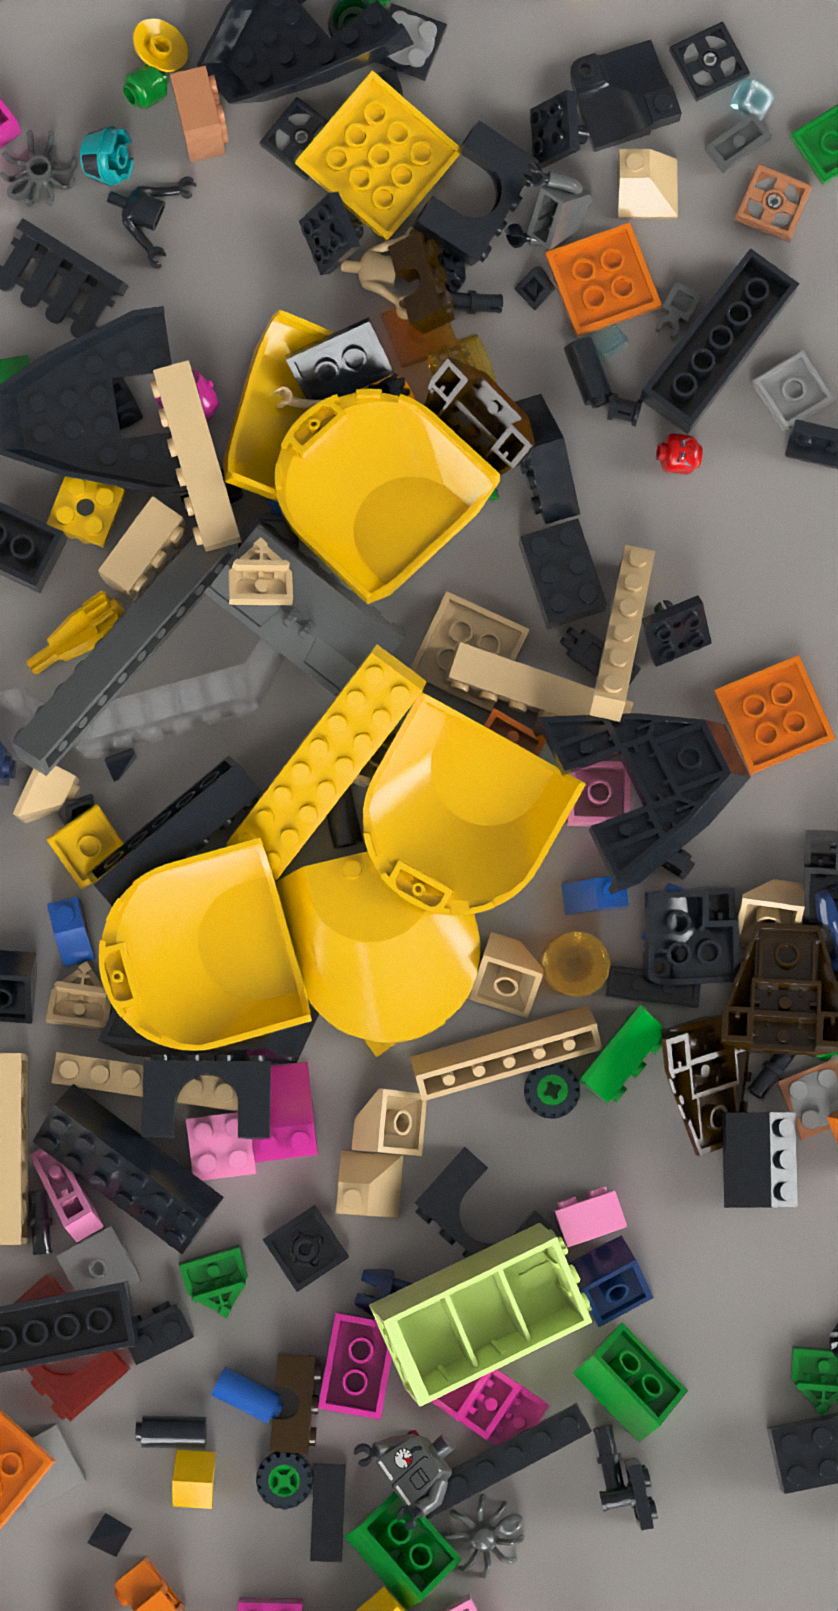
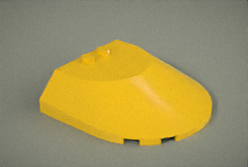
(258, 423)
(377, 487)
(461, 812)
(203, 952)
(372, 956)

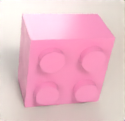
(604, 795)
(216, 1148)
(589, 1217)

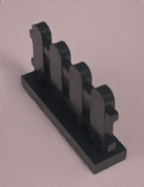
(74, 281)

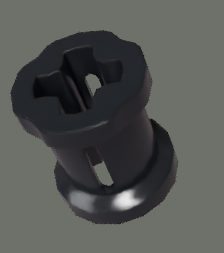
(624, 409)

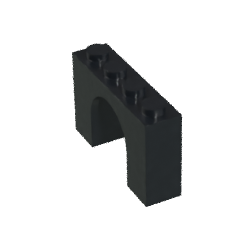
(471, 236)
(166, 1078)
(443, 1200)

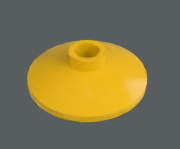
(160, 45)

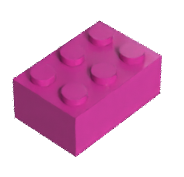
(355, 1367)

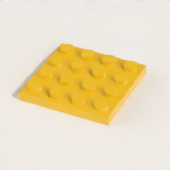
(379, 156)

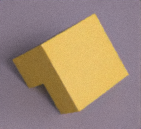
(193, 1479)

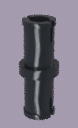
(475, 302)
(769, 1075)
(39, 1222)
(609, 1457)

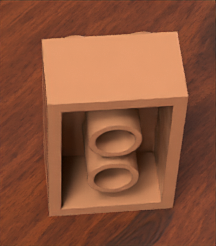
(200, 113)

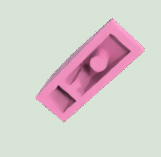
(67, 1196)

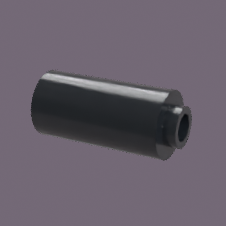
(588, 372)
(344, 822)
(172, 1432)

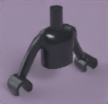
(146, 211)

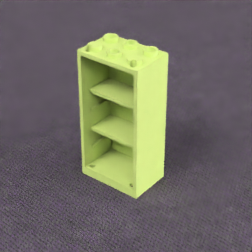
(481, 1313)

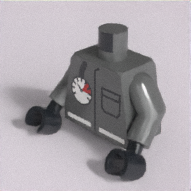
(557, 210)
(413, 1470)

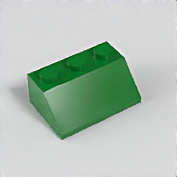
(623, 1056)
(630, 1382)
(404, 1559)

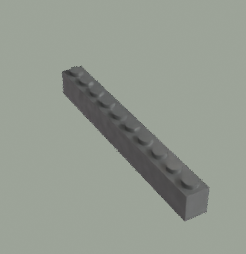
(119, 656)

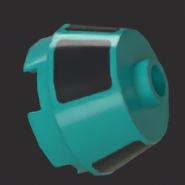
(106, 155)

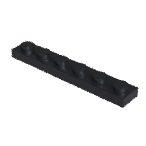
(513, 1455)

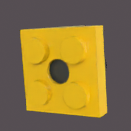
(86, 510)

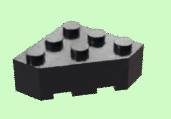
(548, 465)

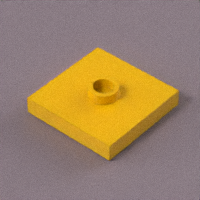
(85, 843)

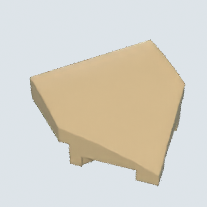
(260, 578)
(79, 1001)

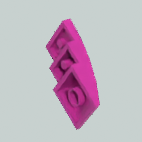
(494, 1406)

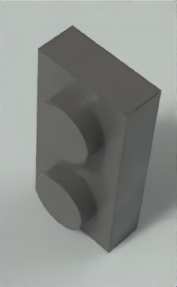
(738, 142)

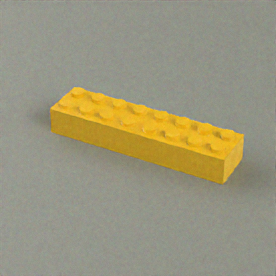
(330, 757)

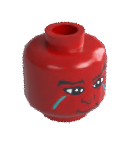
(679, 453)

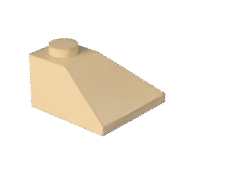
(646, 185)
(46, 794)
(770, 903)
(507, 976)
(391, 1123)
(369, 1184)

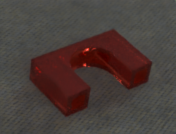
(76, 1390)

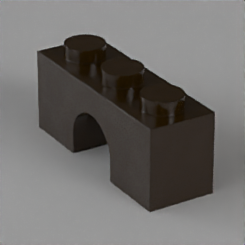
(431, 302)
(295, 1432)

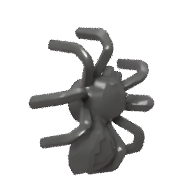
(38, 171)
(485, 1536)

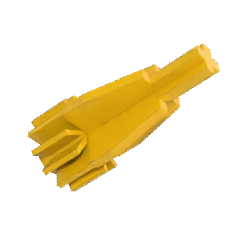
(79, 631)

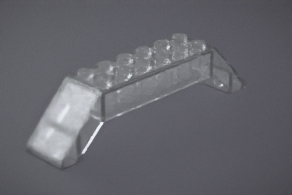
(167, 707)

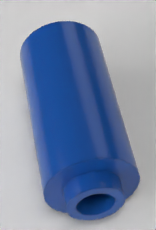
(247, 1396)

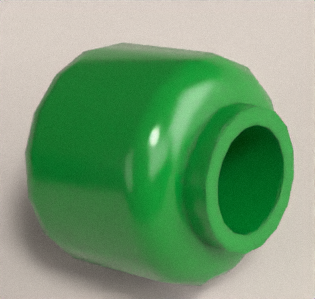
(145, 86)

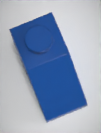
(592, 896)
(71, 931)

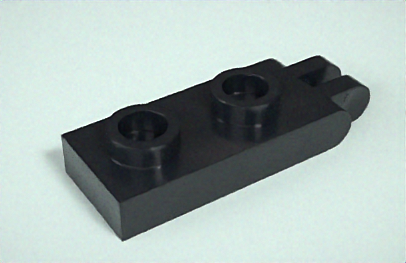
(588, 651)

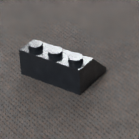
(17, 986)
(759, 1160)

